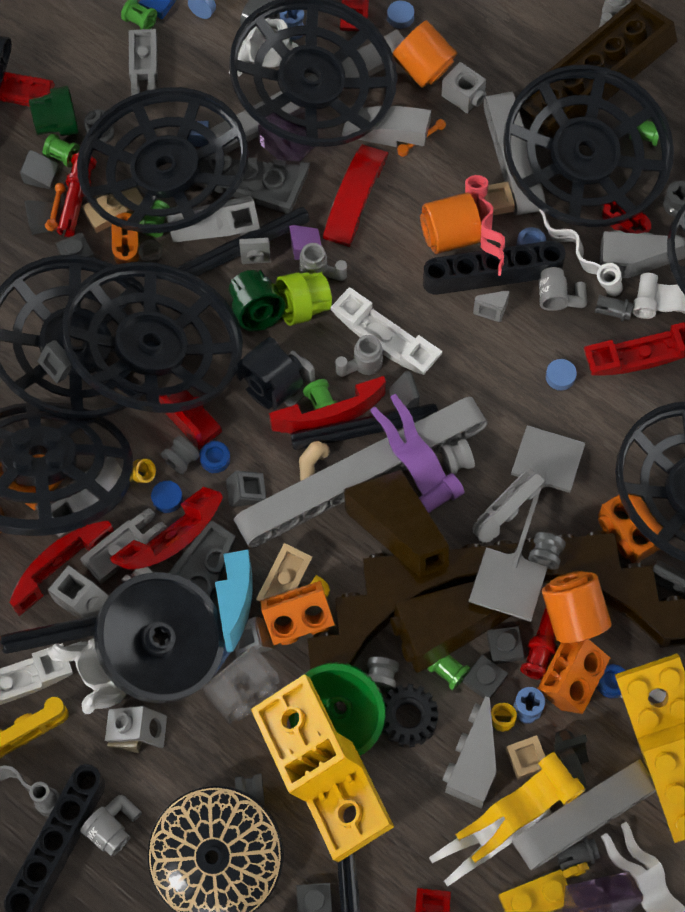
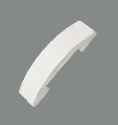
(397, 344)
(31, 676)

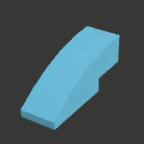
(235, 596)

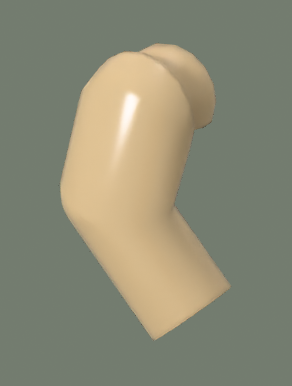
(314, 452)

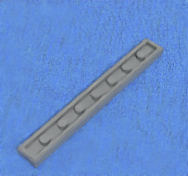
(373, 64)

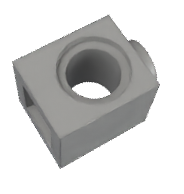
(457, 81)

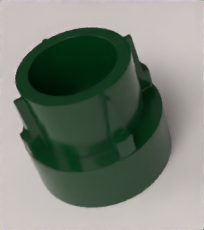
(54, 112)
(256, 300)

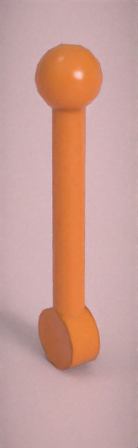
(403, 149)
(51, 223)

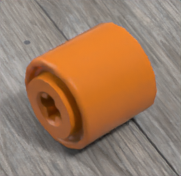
(425, 54)
(451, 223)
(576, 606)

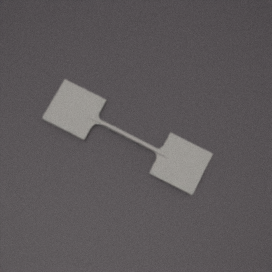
(509, 580)

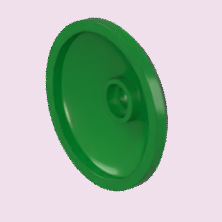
(363, 700)

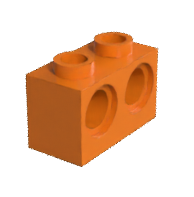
(625, 529)
(294, 605)
(574, 675)

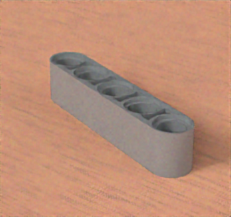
(496, 112)
(584, 815)

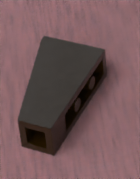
(399, 521)
(440, 624)

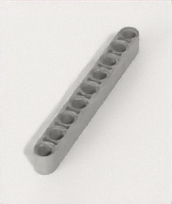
(326, 488)

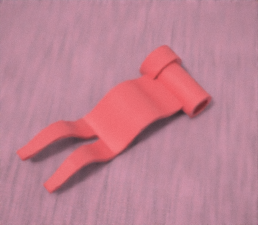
(478, 188)

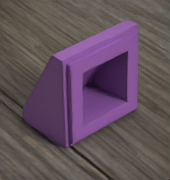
(302, 236)

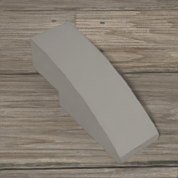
(399, 124)

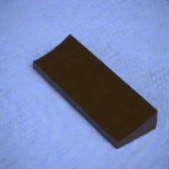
(622, 44)

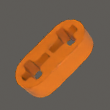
(120, 240)

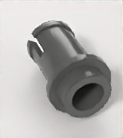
(614, 307)
(579, 853)

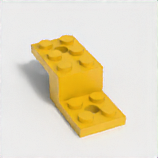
(660, 731)
(321, 768)

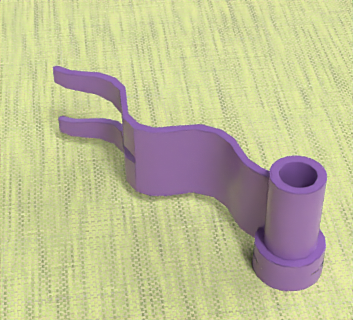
(419, 459)

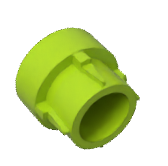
(304, 296)

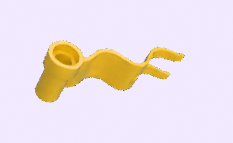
(526, 803)

